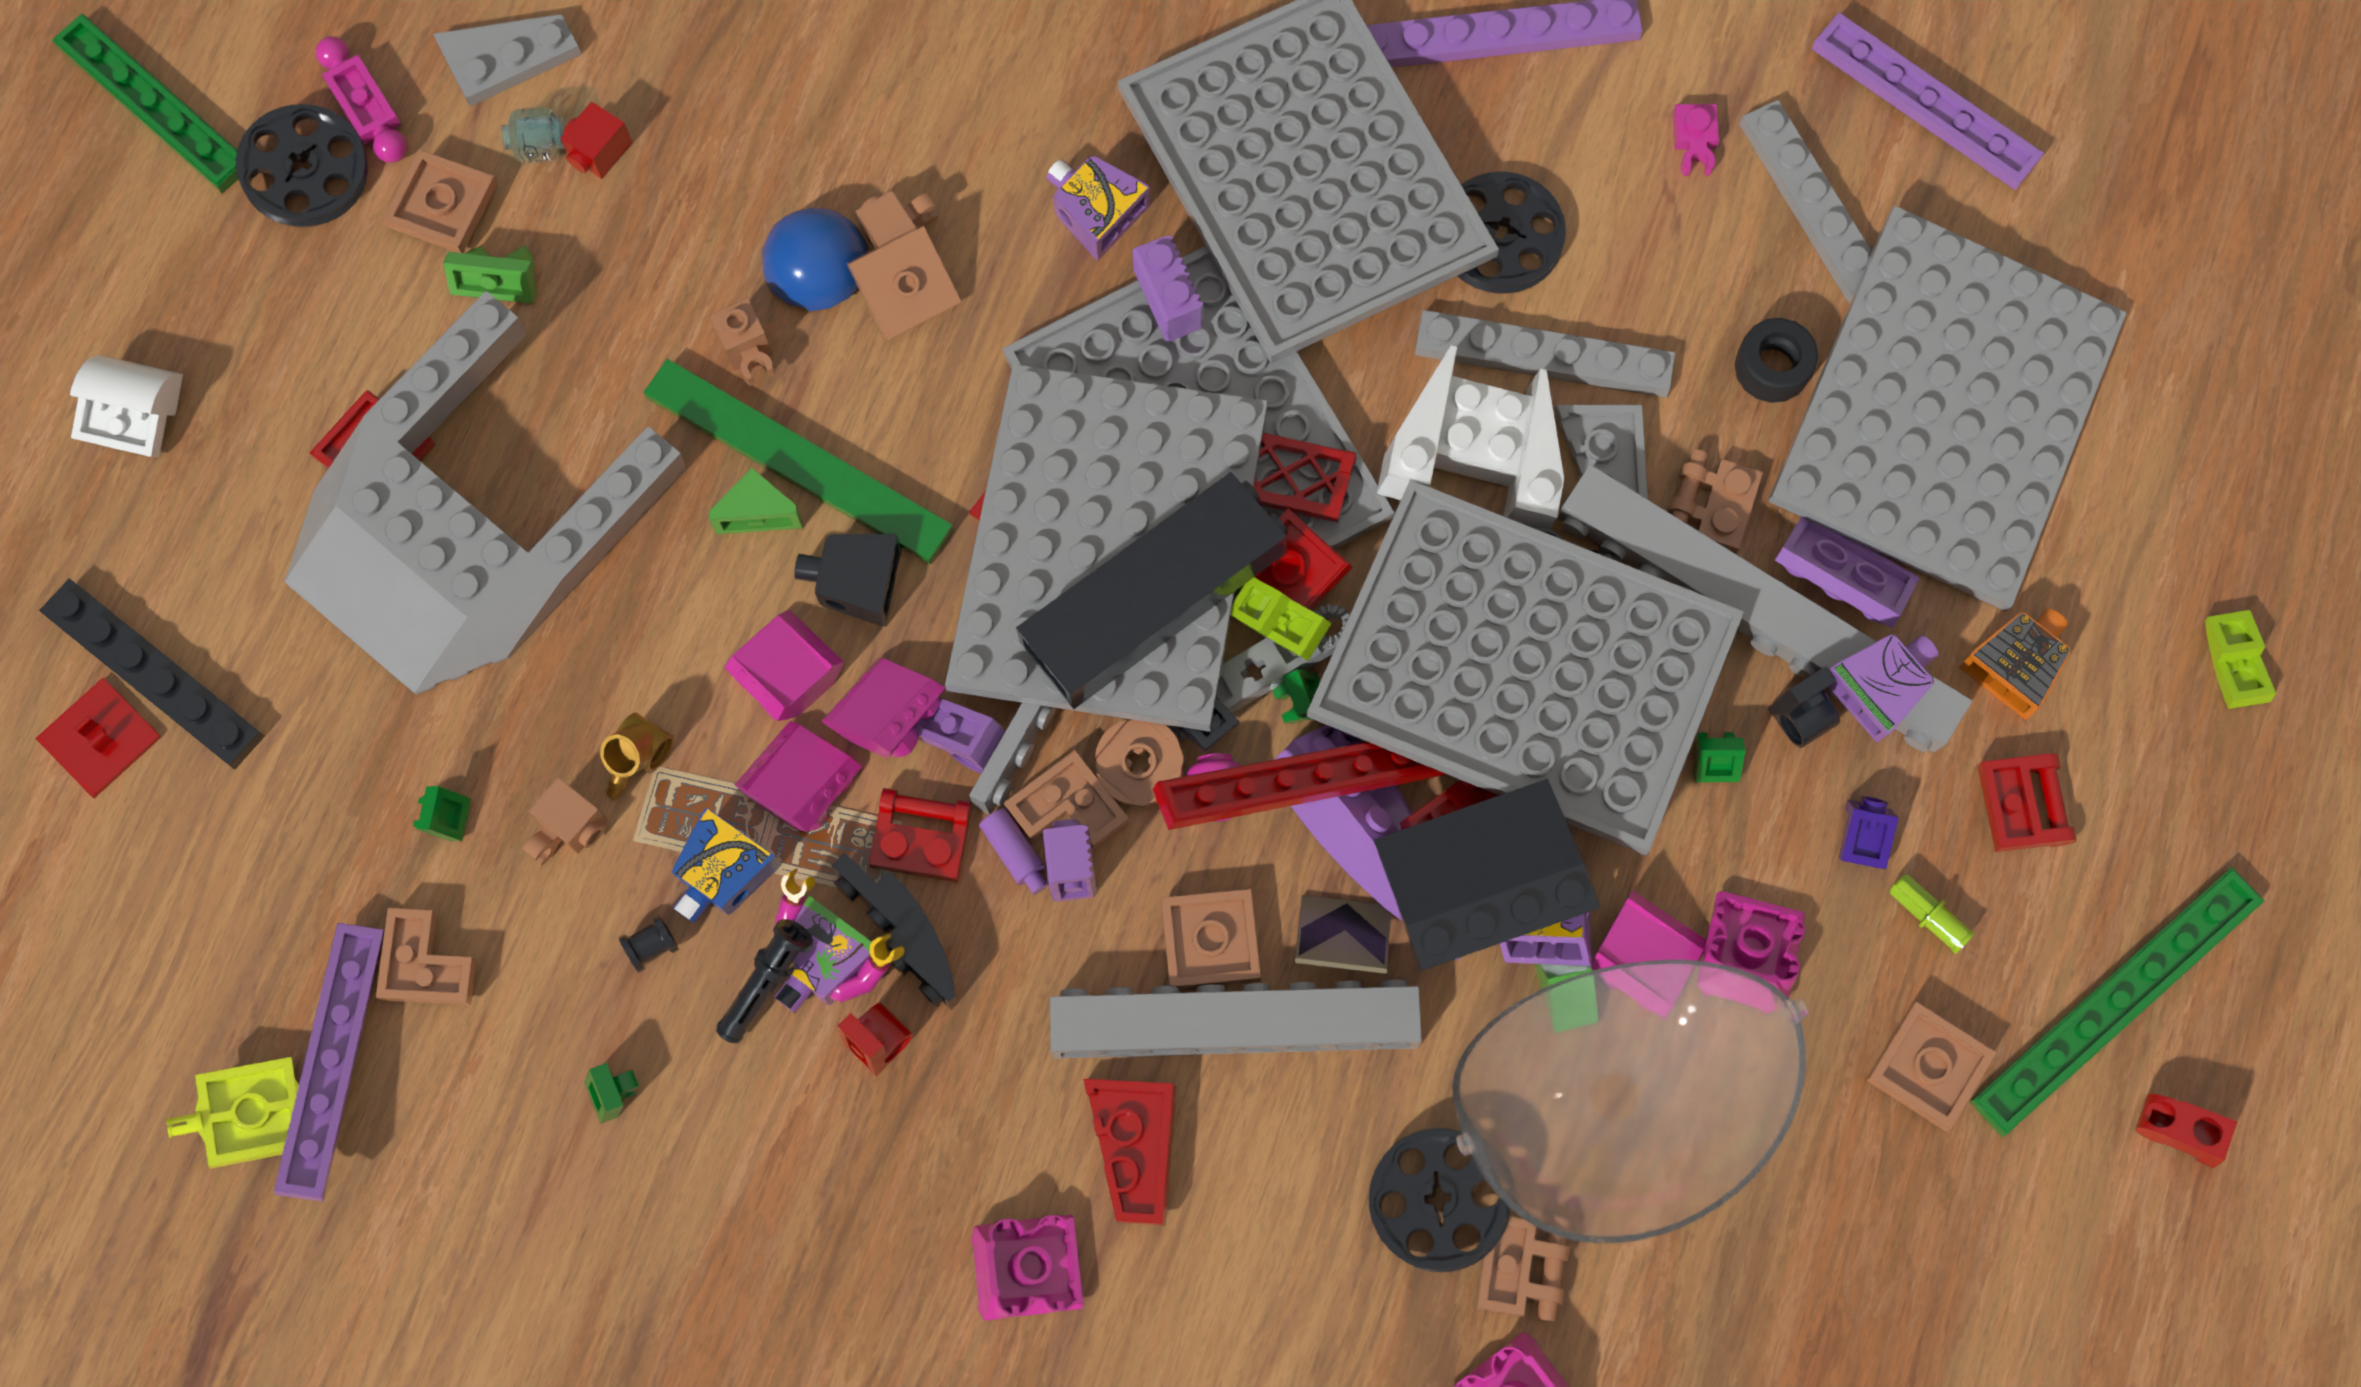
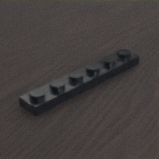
(152, 673)

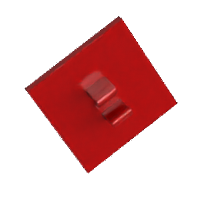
(98, 737)

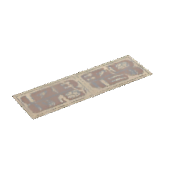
(679, 798)

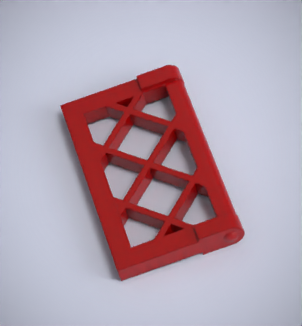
(1297, 502)

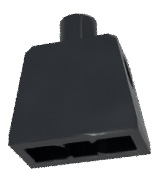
(854, 574)

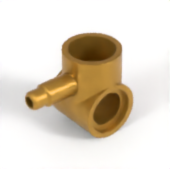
(633, 747)

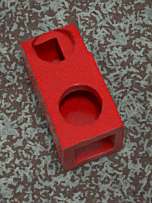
(2186, 1128)

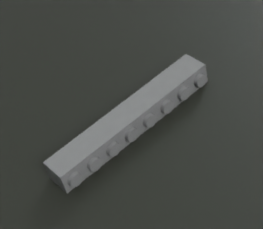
(1235, 1021)

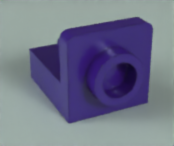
(1868, 832)

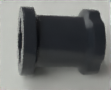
(648, 943)

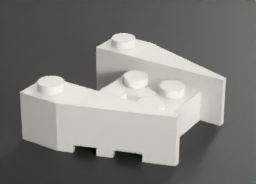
(1481, 436)

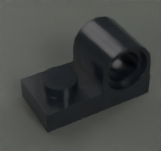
(1806, 709)

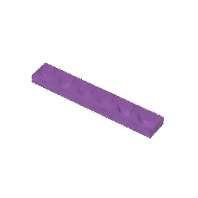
(1927, 101)
(329, 1063)

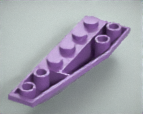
(1352, 821)

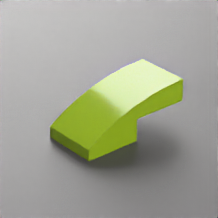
(1279, 618)
(2237, 659)

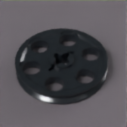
(293, 148)
(1520, 235)
(1423, 1216)

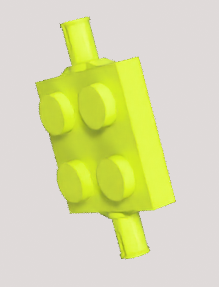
(242, 1112)

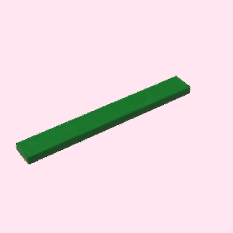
(798, 460)
(2116, 1002)

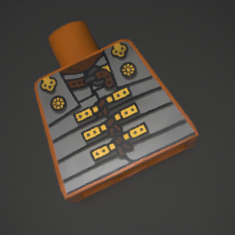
(2021, 661)

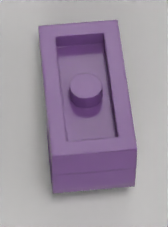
(961, 733)

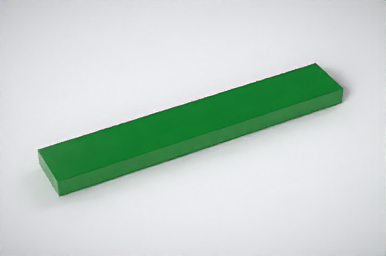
(149, 101)

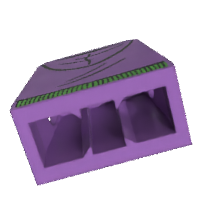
(1884, 682)

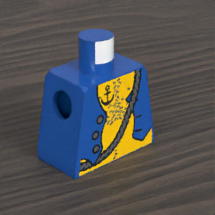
(719, 867)

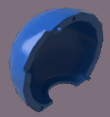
(808, 258)

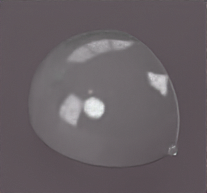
(1631, 1096)

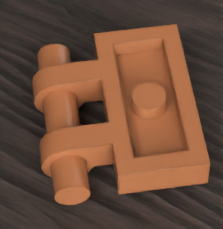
(1728, 503)
(1507, 1271)

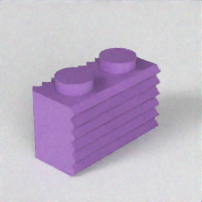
(1168, 288)
(1069, 861)

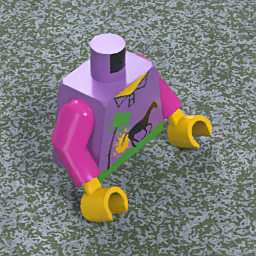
(840, 959)

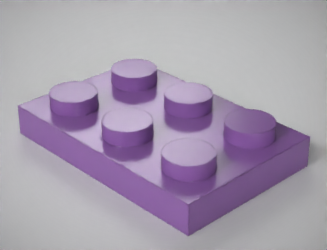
(1848, 571)

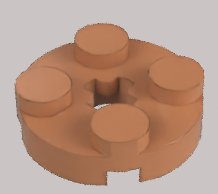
(1114, 764)

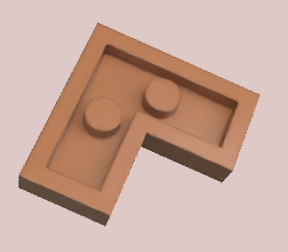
(1071, 791)
(411, 971)

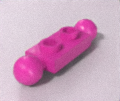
(361, 99)

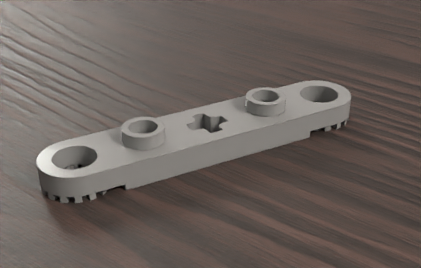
(1238, 692)

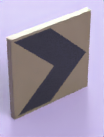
(1343, 934)

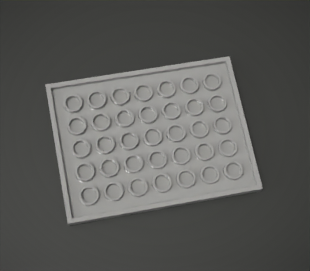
(1306, 172)
(1123, 342)
(1948, 408)
(1069, 486)
(1526, 664)

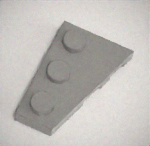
(505, 53)
(1607, 439)

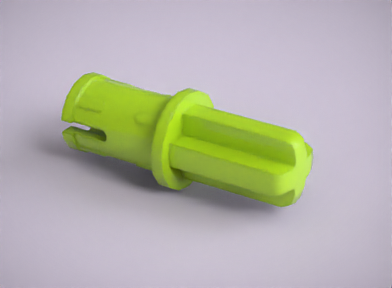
(1931, 913)

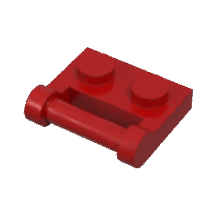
(2013, 804)
(919, 849)

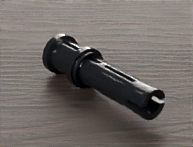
(772, 967)

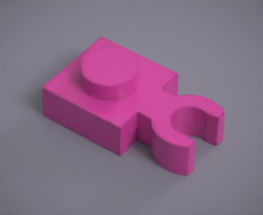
(1697, 131)

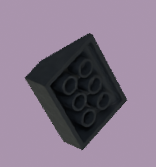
(1486, 874)

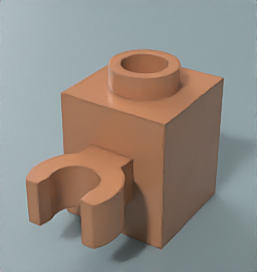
(885, 218)
(743, 339)
(564, 818)

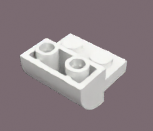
(124, 404)

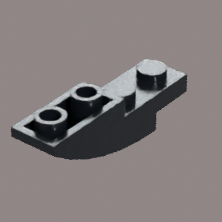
(896, 908)

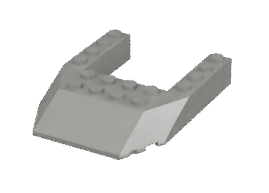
(417, 565)

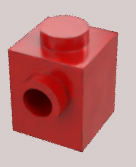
(595, 140)

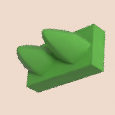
(503, 278)

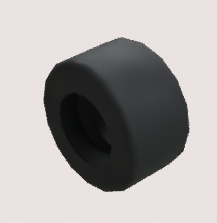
(1782, 336)

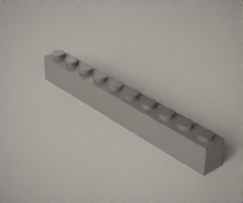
(1773, 615)

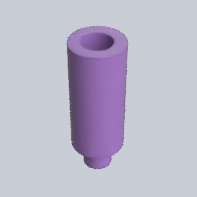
(1014, 850)

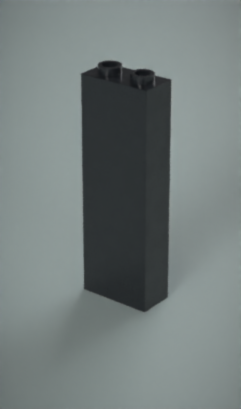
(1153, 589)

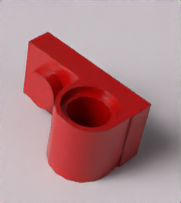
(875, 1037)

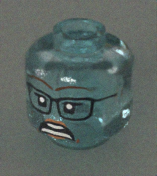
(533, 134)

